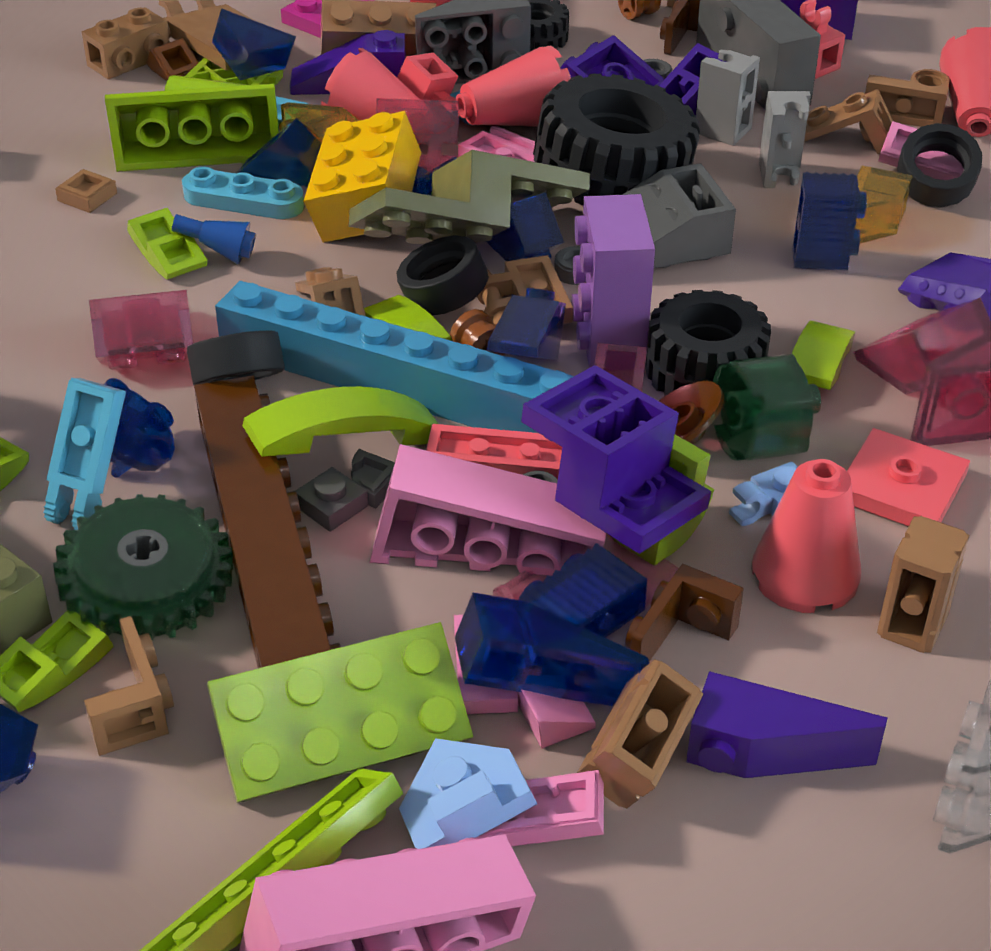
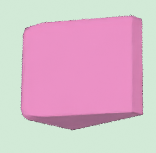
(553, 717)

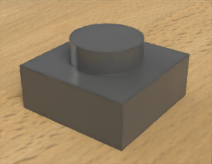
(331, 499)

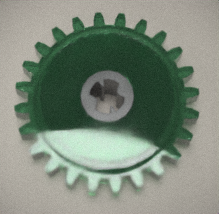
(144, 563)

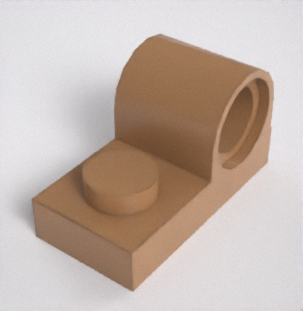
(913, 101)

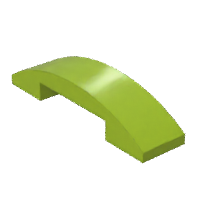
(293, 422)

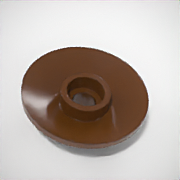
(697, 408)

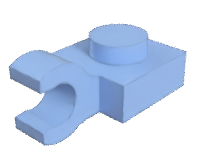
(761, 494)

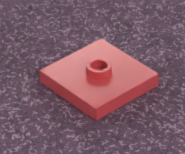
(904, 478)

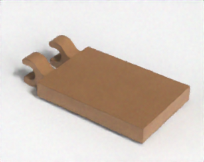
(197, 27)

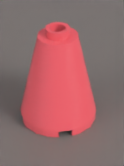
(969, 73)
(361, 80)
(513, 91)
(811, 541)

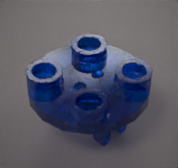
(142, 434)

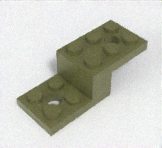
(467, 199)

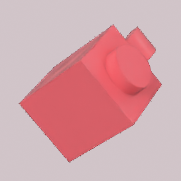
(831, 39)
(428, 77)

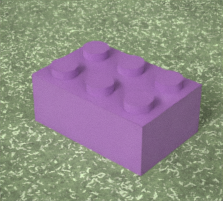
(612, 273)

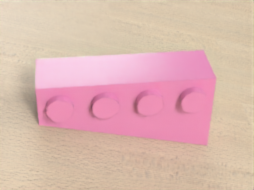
(476, 515)
(410, 900)

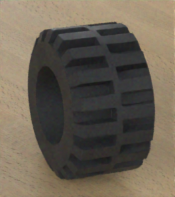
(700, 333)

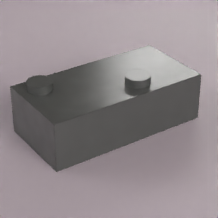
(766, 30)

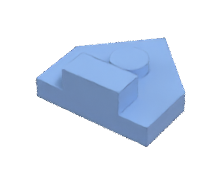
(463, 793)

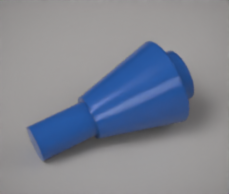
(225, 237)

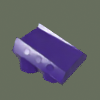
(950, 282)

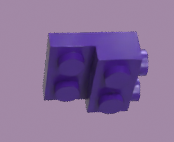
(612, 58)

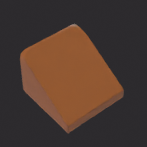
(172, 59)

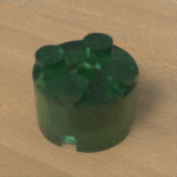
(765, 407)

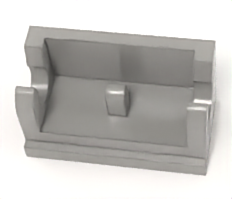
(727, 96)
(783, 135)

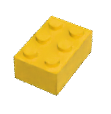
(357, 163)

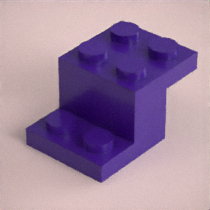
(616, 457)

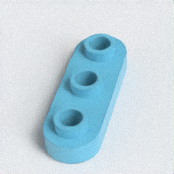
(243, 193)

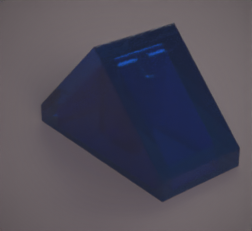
(251, 46)

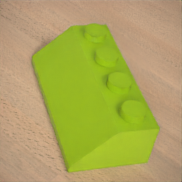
(190, 126)

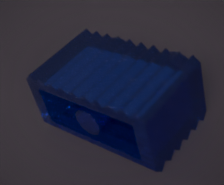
(827, 221)
(592, 591)

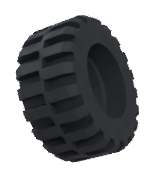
(614, 131)

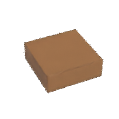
(86, 190)

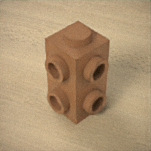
(124, 42)

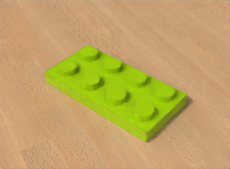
(338, 711)

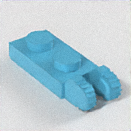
(82, 449)

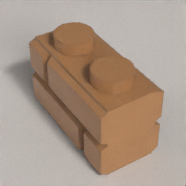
(922, 583)
(642, 732)

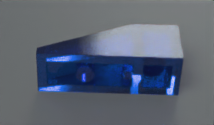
(530, 326)
(533, 650)

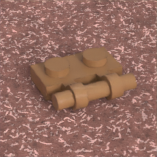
(515, 280)

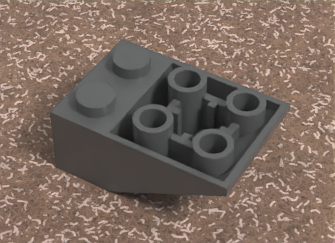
(475, 34)
(686, 215)

